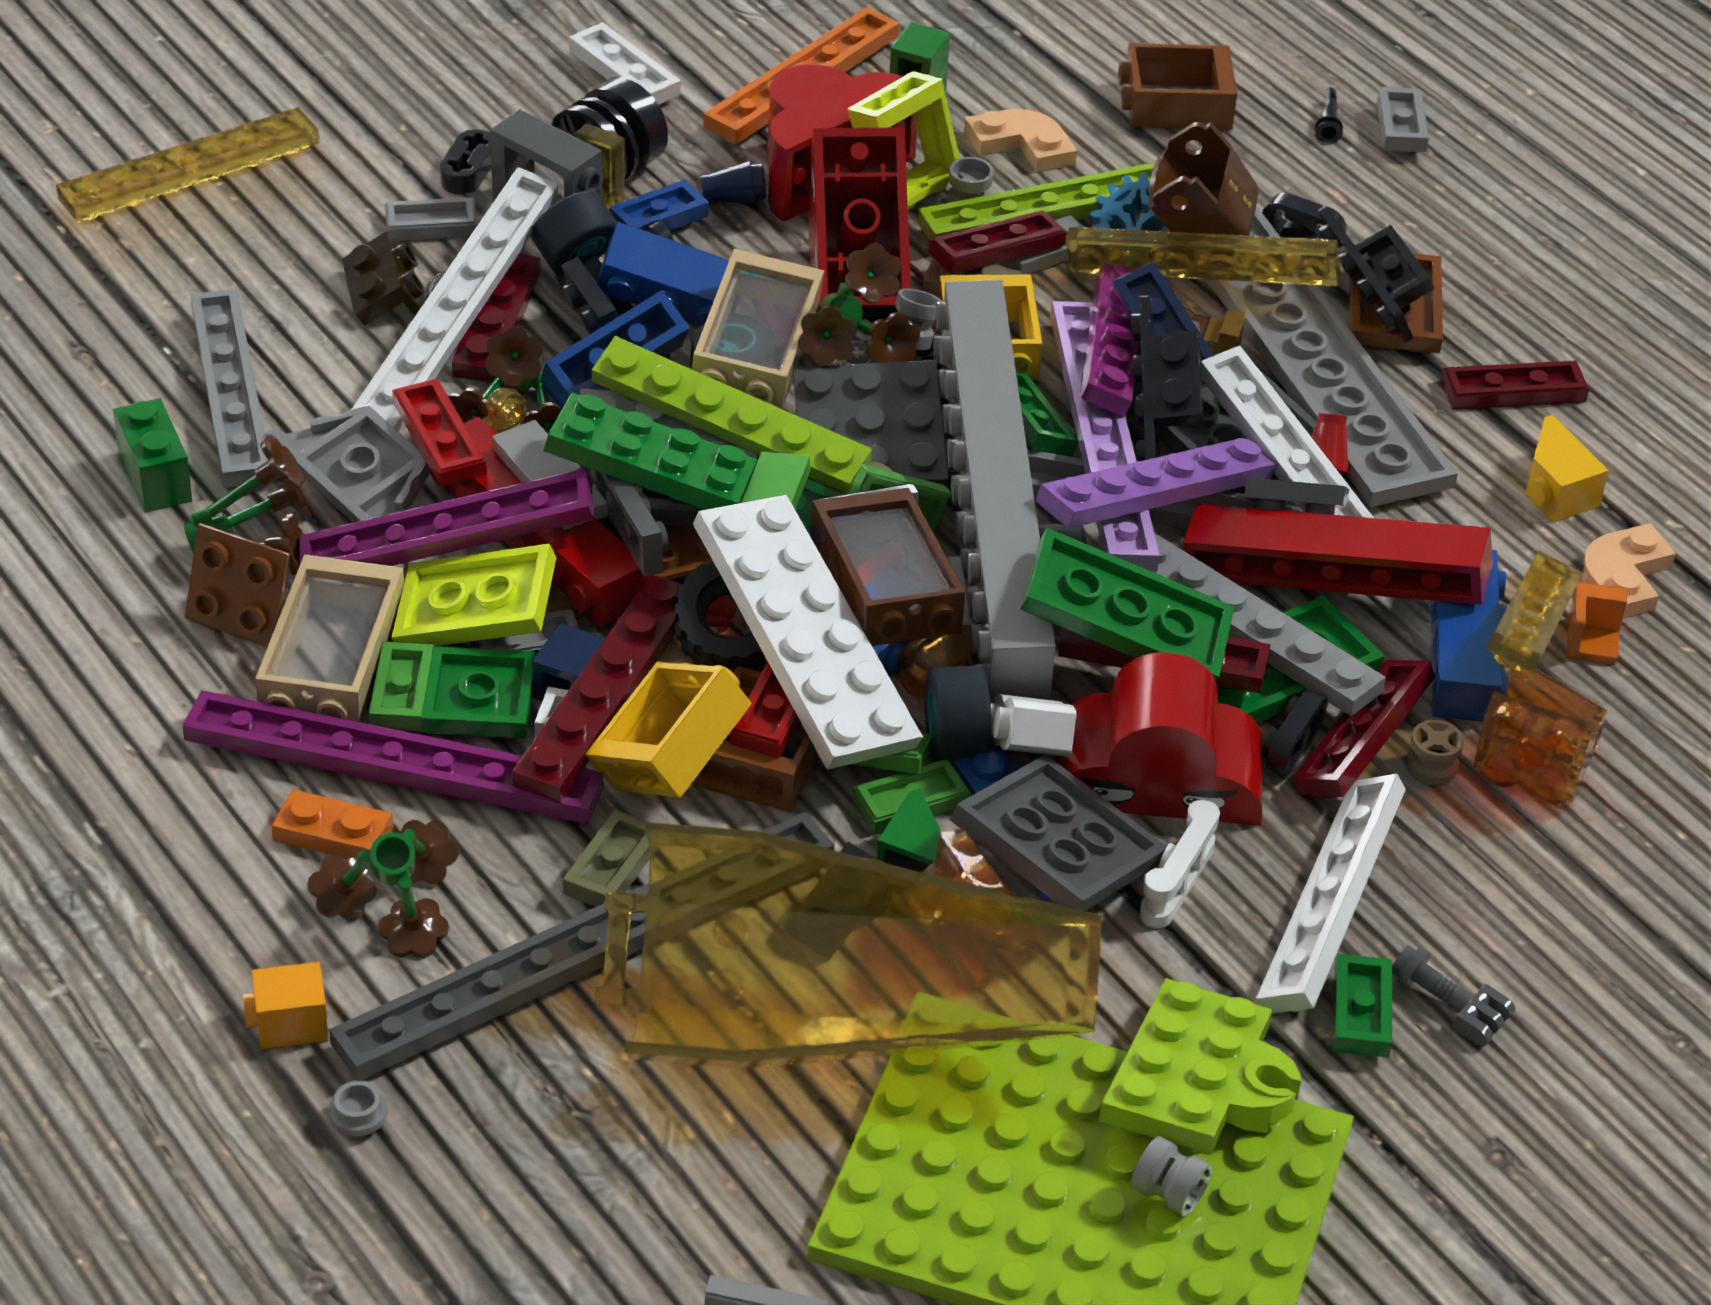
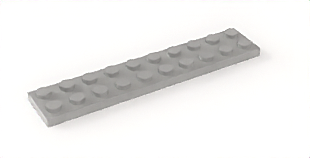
(1333, 374)

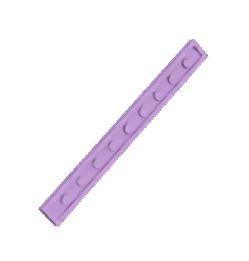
(1101, 437)

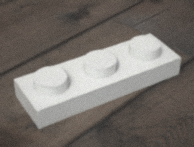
(616, 57)

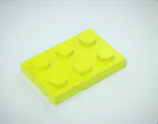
(475, 596)

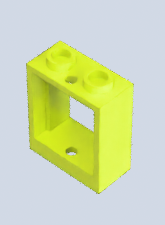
(927, 100)

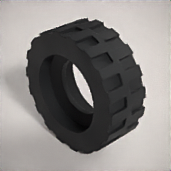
(694, 632)

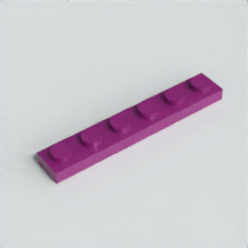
(1110, 347)
(458, 522)

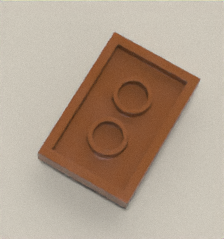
(1422, 315)

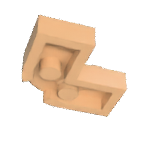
(1033, 132)
(1623, 559)

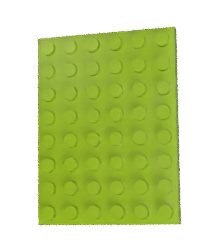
(1004, 1188)

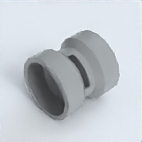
(969, 178)
(920, 310)
(1171, 1176)

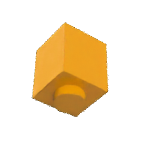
(287, 1005)

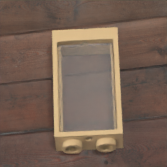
(757, 325)
(331, 637)

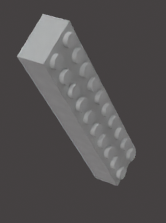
(992, 487)

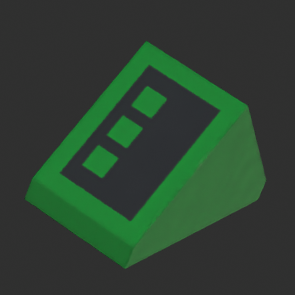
(910, 835)

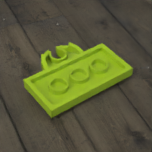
(1199, 1067)

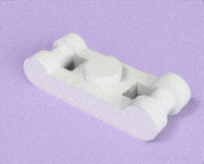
(1180, 866)

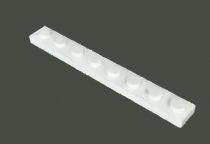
(461, 291)

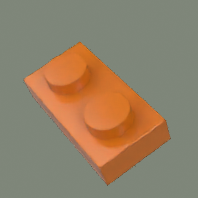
(329, 824)

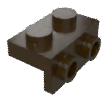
(382, 277)

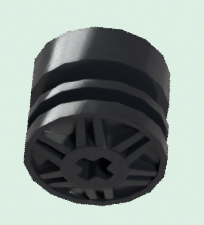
(623, 110)

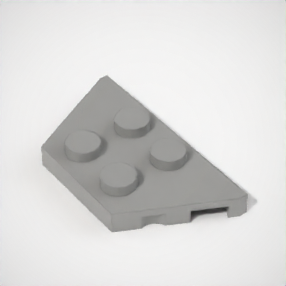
(358, 463)

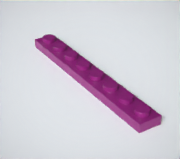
(378, 754)

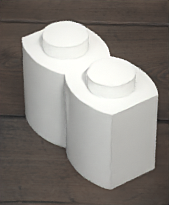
(1032, 725)

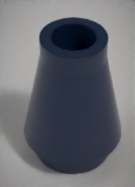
(736, 184)

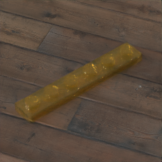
(187, 164)
(1207, 255)
(1533, 613)

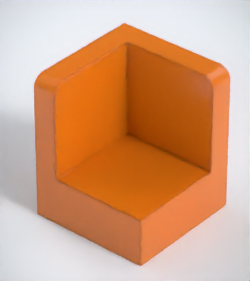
(1595, 623)

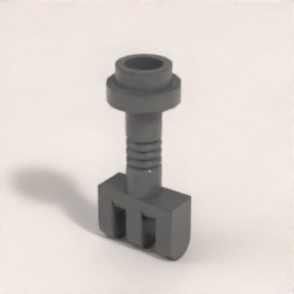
(1478, 1014)

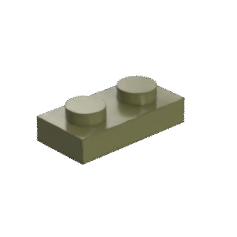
(609, 860)

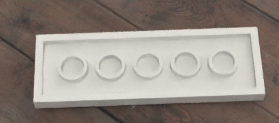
(807, 631)

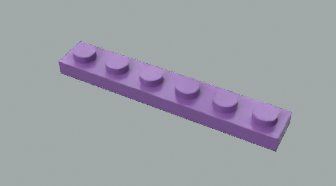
(1154, 482)

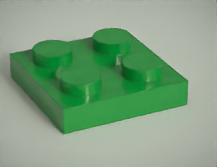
(478, 692)

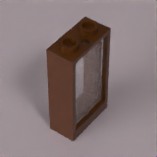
(888, 566)

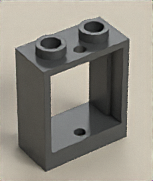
(526, 140)

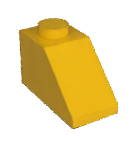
(1564, 474)

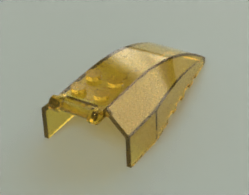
(823, 955)

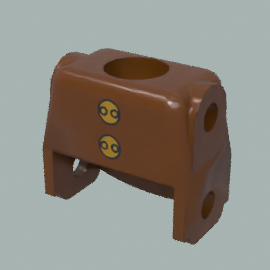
(1202, 188)

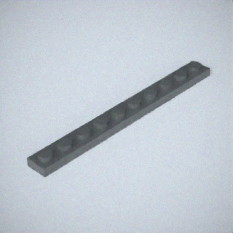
(499, 982)

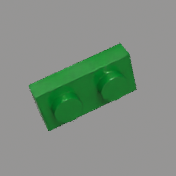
(1362, 1005)

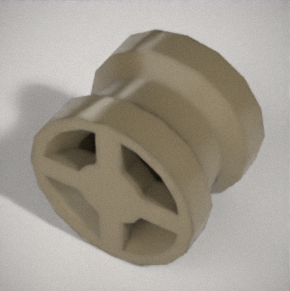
(1435, 752)

